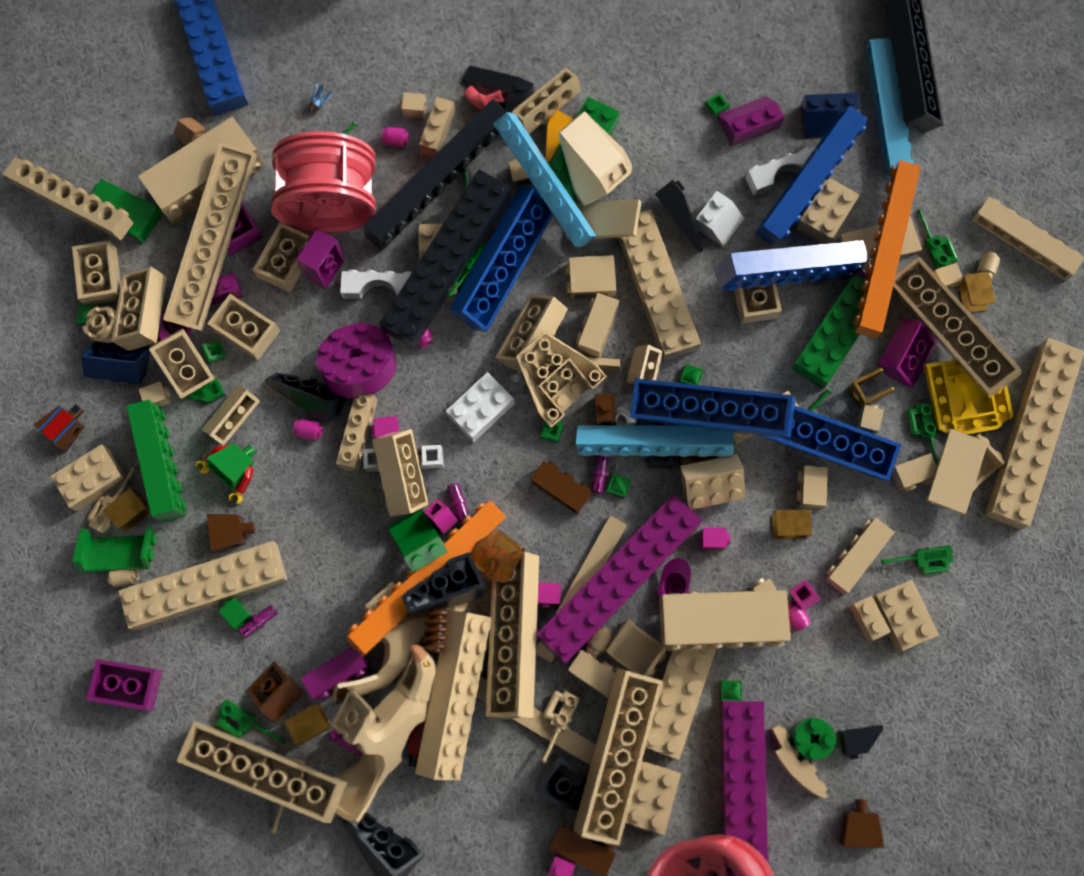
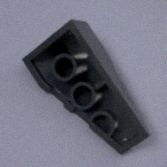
(513, 88)
(677, 205)
(308, 395)
(446, 587)
(561, 783)
(382, 848)

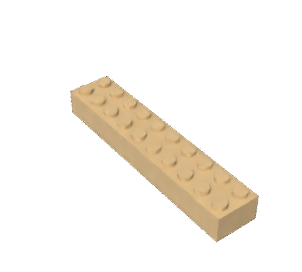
(1034, 434)

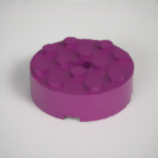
(356, 360)

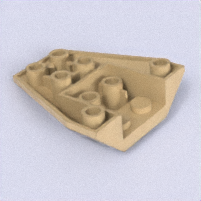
(592, 159)
(556, 375)

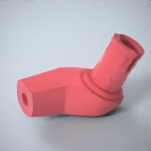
(479, 100)

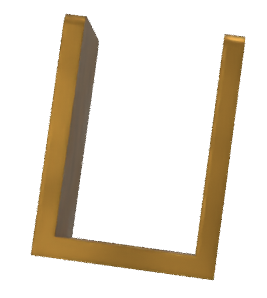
(976, 292)
(854, 388)
(127, 510)
(792, 524)
(307, 724)

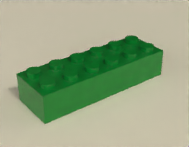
(605, 117)
(832, 338)
(156, 461)

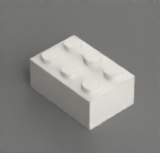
(480, 407)

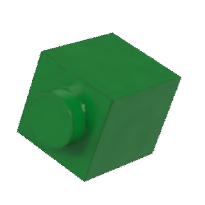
(235, 613)

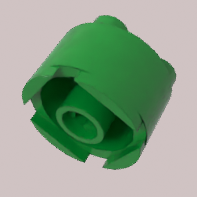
(824, 740)

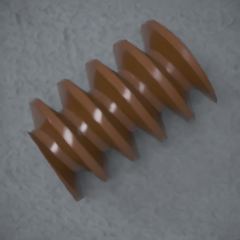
(436, 631)

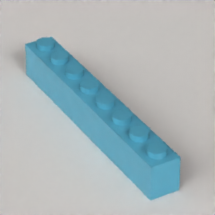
(887, 103)
(544, 179)
(653, 441)

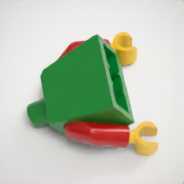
(231, 466)

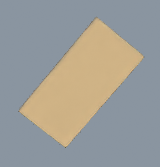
(612, 218)
(910, 245)
(957, 471)

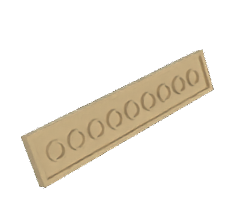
(210, 237)

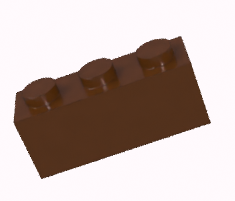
(561, 486)
(582, 850)

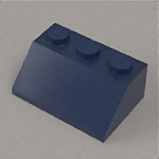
(821, 111)
(115, 363)

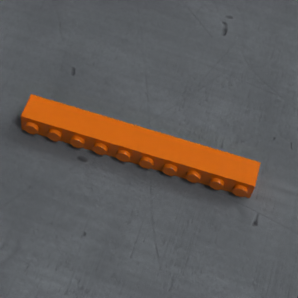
(887, 249)
(392, 608)

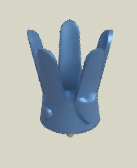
(315, 100)

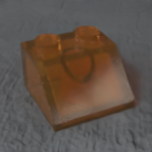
(497, 555)

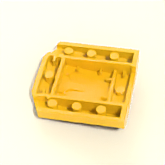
(961, 403)

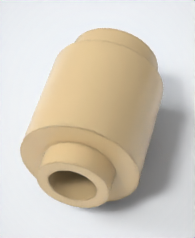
(988, 263)
(122, 577)
(599, 641)

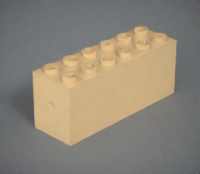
(182, 177)
(724, 620)

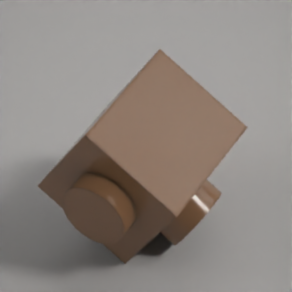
(188, 130)

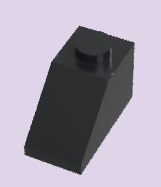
(859, 740)

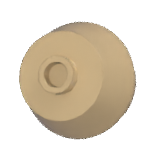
(100, 324)

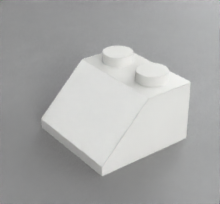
(719, 219)

